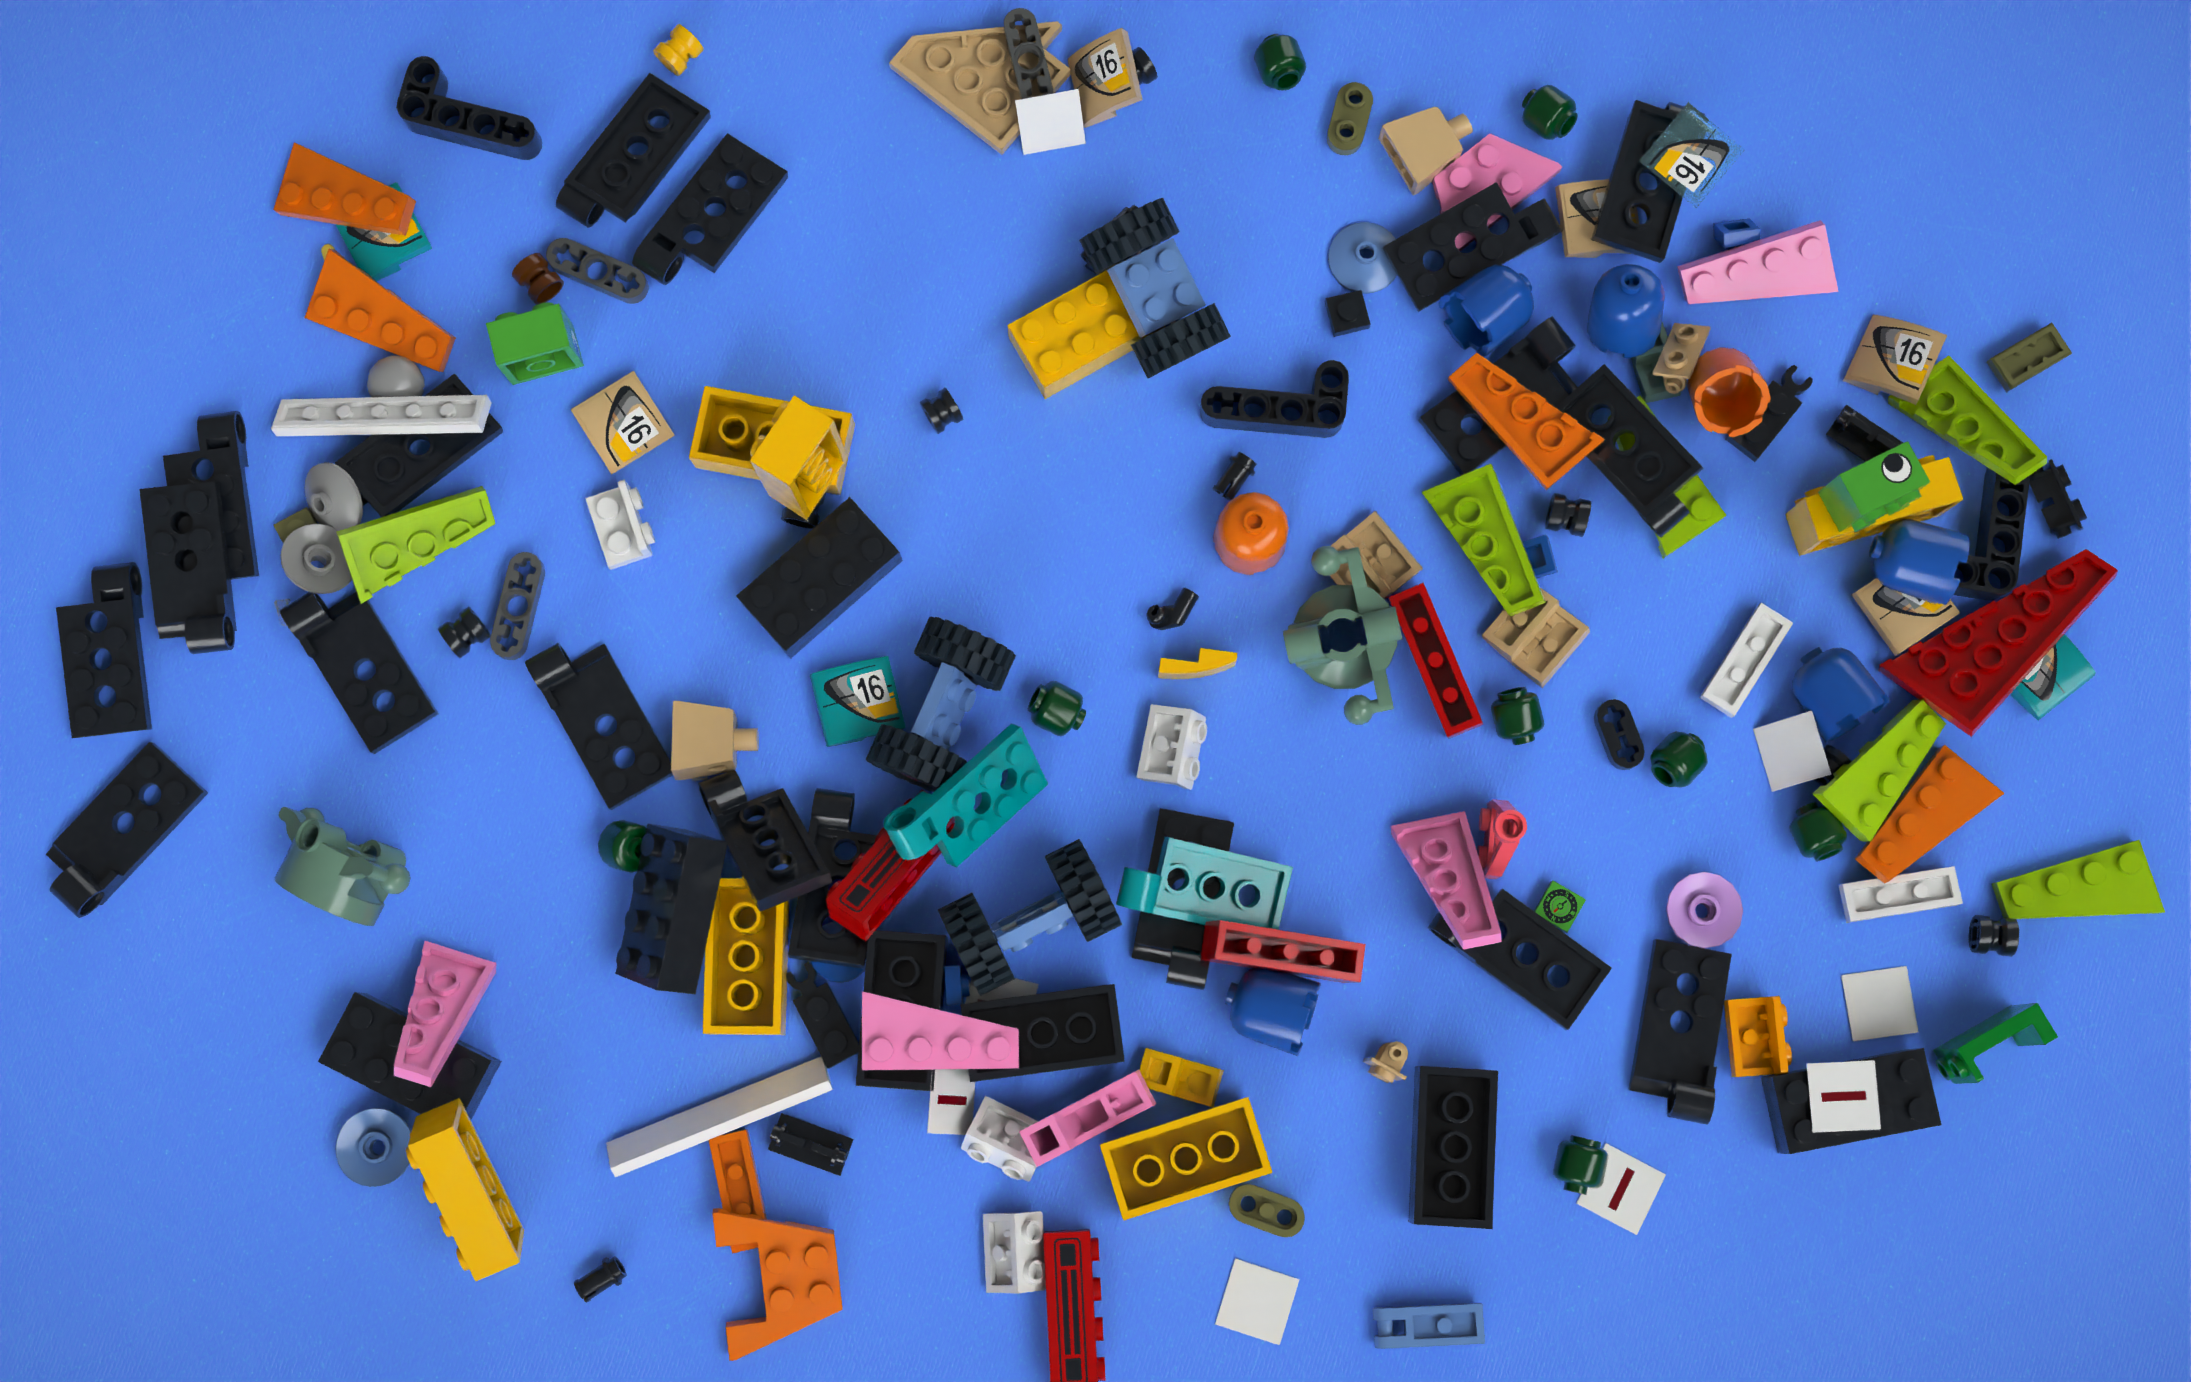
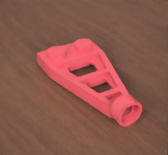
(1502, 834)

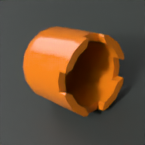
(1728, 392)
(1251, 533)

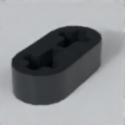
(1627, 731)

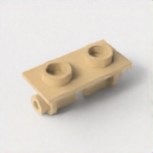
(1680, 355)
(1388, 1062)

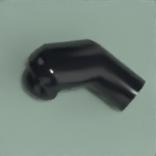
(1172, 615)

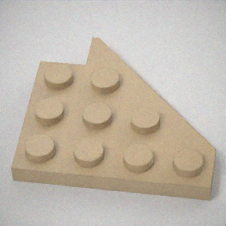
(974, 76)

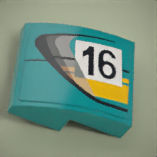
(382, 252)
(2053, 679)
(856, 700)

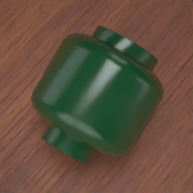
(1280, 62)
(1549, 112)
(1056, 708)
(1517, 715)
(1678, 759)
(1817, 832)
(621, 845)
(1580, 1164)

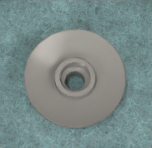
(333, 496)
(311, 544)

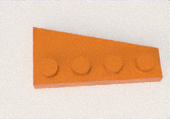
(338, 195)
(365, 310)
(1533, 429)
(1930, 810)

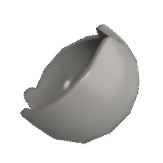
(395, 378)

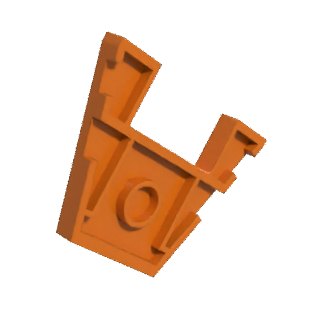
(796, 1275)

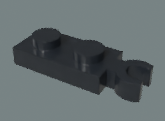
(1778, 412)
(824, 1019)

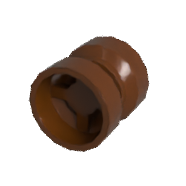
(537, 278)

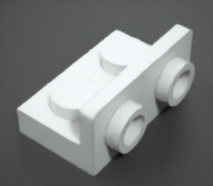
(620, 525)
(1172, 746)
(997, 1140)
(1014, 1252)

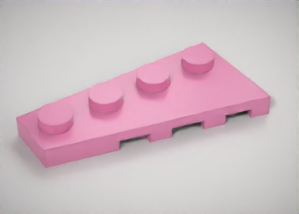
(1767, 268)
(1451, 872)
(441, 1005)
(925, 1038)

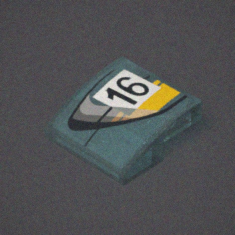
(1692, 155)

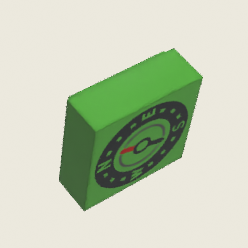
(1559, 906)

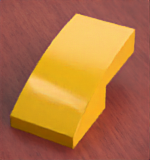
(1209, 663)
(1180, 1077)

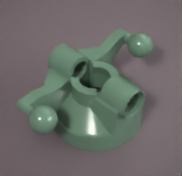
(1362, 662)
(337, 873)

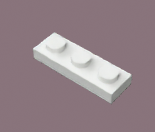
(1746, 660)
(1900, 895)

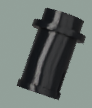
(1236, 474)
(600, 1279)

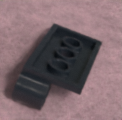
(612, 176)
(1625, 191)
(1533, 365)
(1647, 471)
(394, 477)
(196, 601)
(343, 640)
(584, 694)
(94, 851)
(1171, 939)
(1674, 1062)

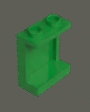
(2023, 1022)

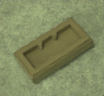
(2029, 357)

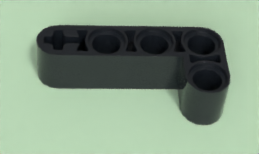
(471, 120)
(1274, 401)
(2007, 529)

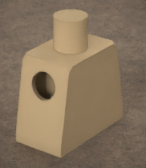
(1424, 145)
(707, 740)

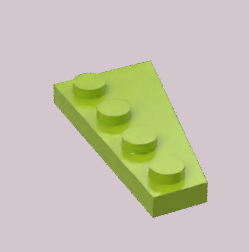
(1972, 422)
(1697, 499)
(1485, 530)
(400, 542)
(1874, 780)
(2092, 885)

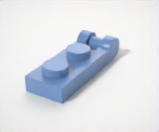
(1430, 1325)

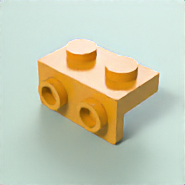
(1757, 1036)

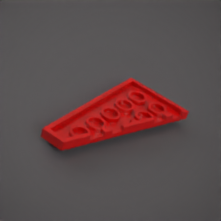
(1990, 651)

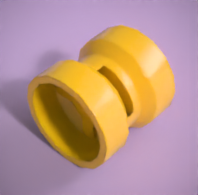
(677, 51)

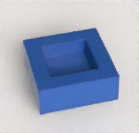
(1736, 233)
(1540, 556)
(956, 985)

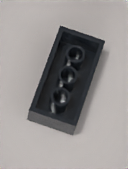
(820, 577)
(671, 909)
(908, 970)
(1055, 1030)
(366, 1051)
(1903, 1097)
(1453, 1147)

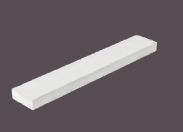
(382, 415)
(718, 1116)

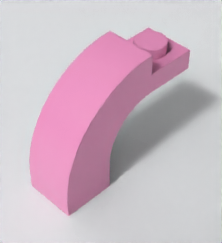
(1087, 1118)

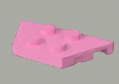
(1487, 162)

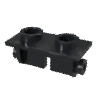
(1861, 435)
(2064, 511)
(810, 1144)

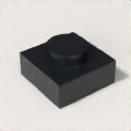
(1347, 313)

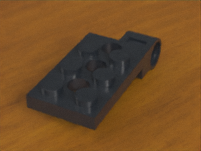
(1524, 232)
(664, 247)
(224, 444)
(117, 595)
(828, 829)
(793, 845)
(1530, 981)

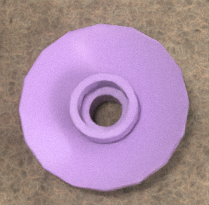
(1722, 906)

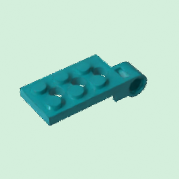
(924, 819)
(1153, 895)

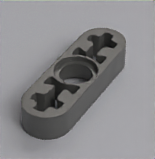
(1013, 39)
(569, 269)
(503, 630)

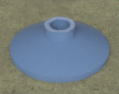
(1351, 268)
(356, 1143)

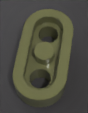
(1349, 116)
(1266, 1210)

